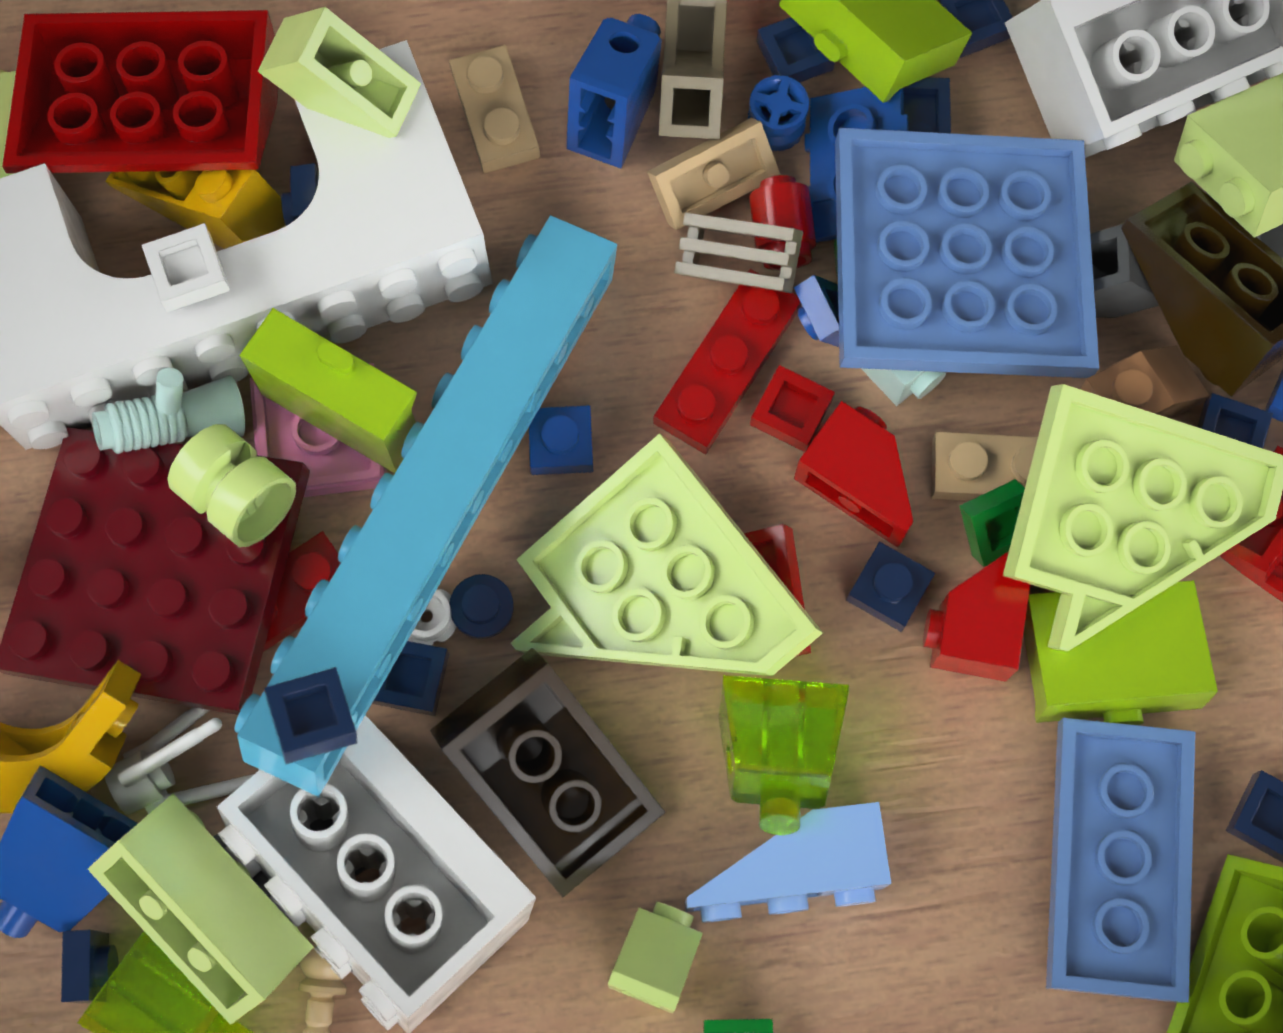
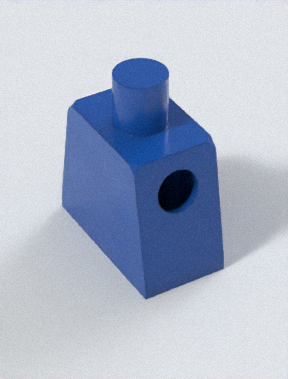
(619, 66)
(48, 853)

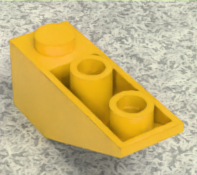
(229, 202)

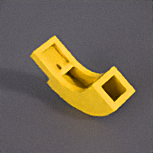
(75, 749)

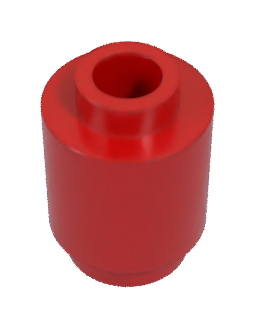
(784, 204)

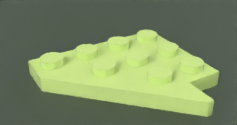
(1130, 507)
(660, 579)

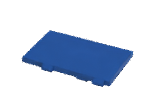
(828, 113)

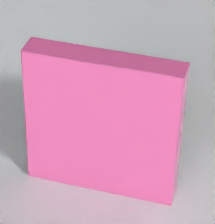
(331, 463)

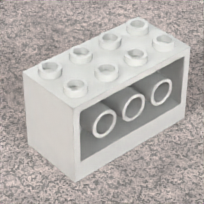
(1138, 64)
(426, 866)

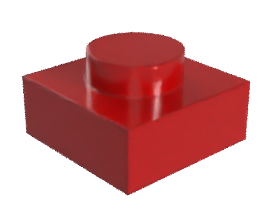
(792, 408)

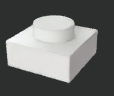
(185, 267)

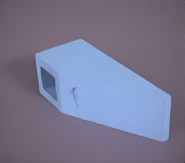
(831, 854)

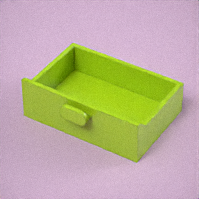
(883, 40)
(331, 388)
(1133, 667)

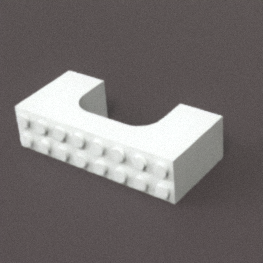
(370, 249)

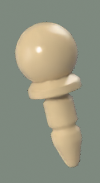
(322, 985)

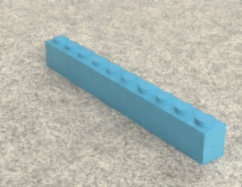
(438, 489)

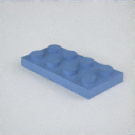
(1122, 861)

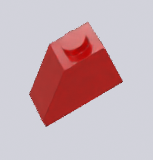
(859, 472)
(980, 625)

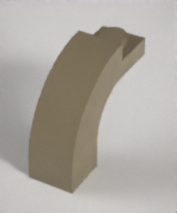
(693, 69)

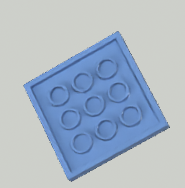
(964, 254)

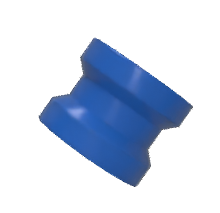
(780, 98)

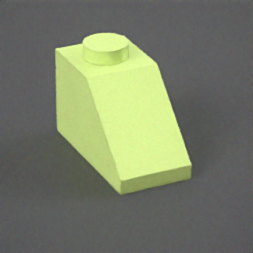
(339, 73)
(656, 956)

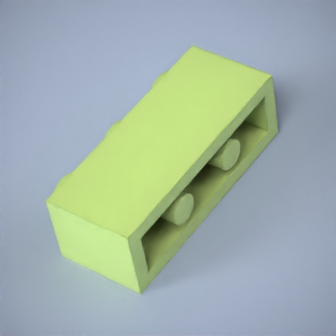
(201, 909)

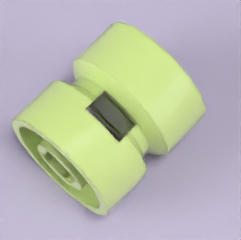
(237, 489)

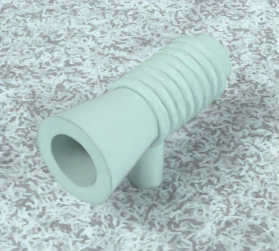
(168, 414)

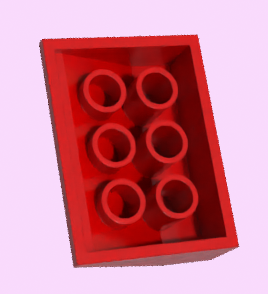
(141, 92)

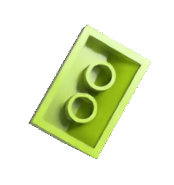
(1238, 955)

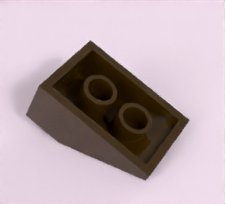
(1212, 285)
(547, 771)

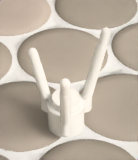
(145, 772)

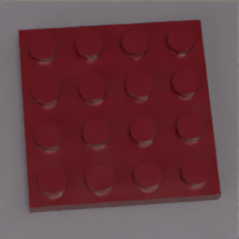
(143, 581)

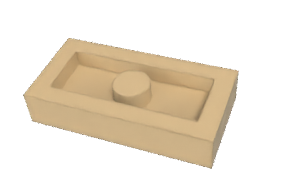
(494, 109)
(714, 172)
(977, 463)

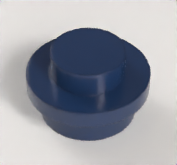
(481, 606)

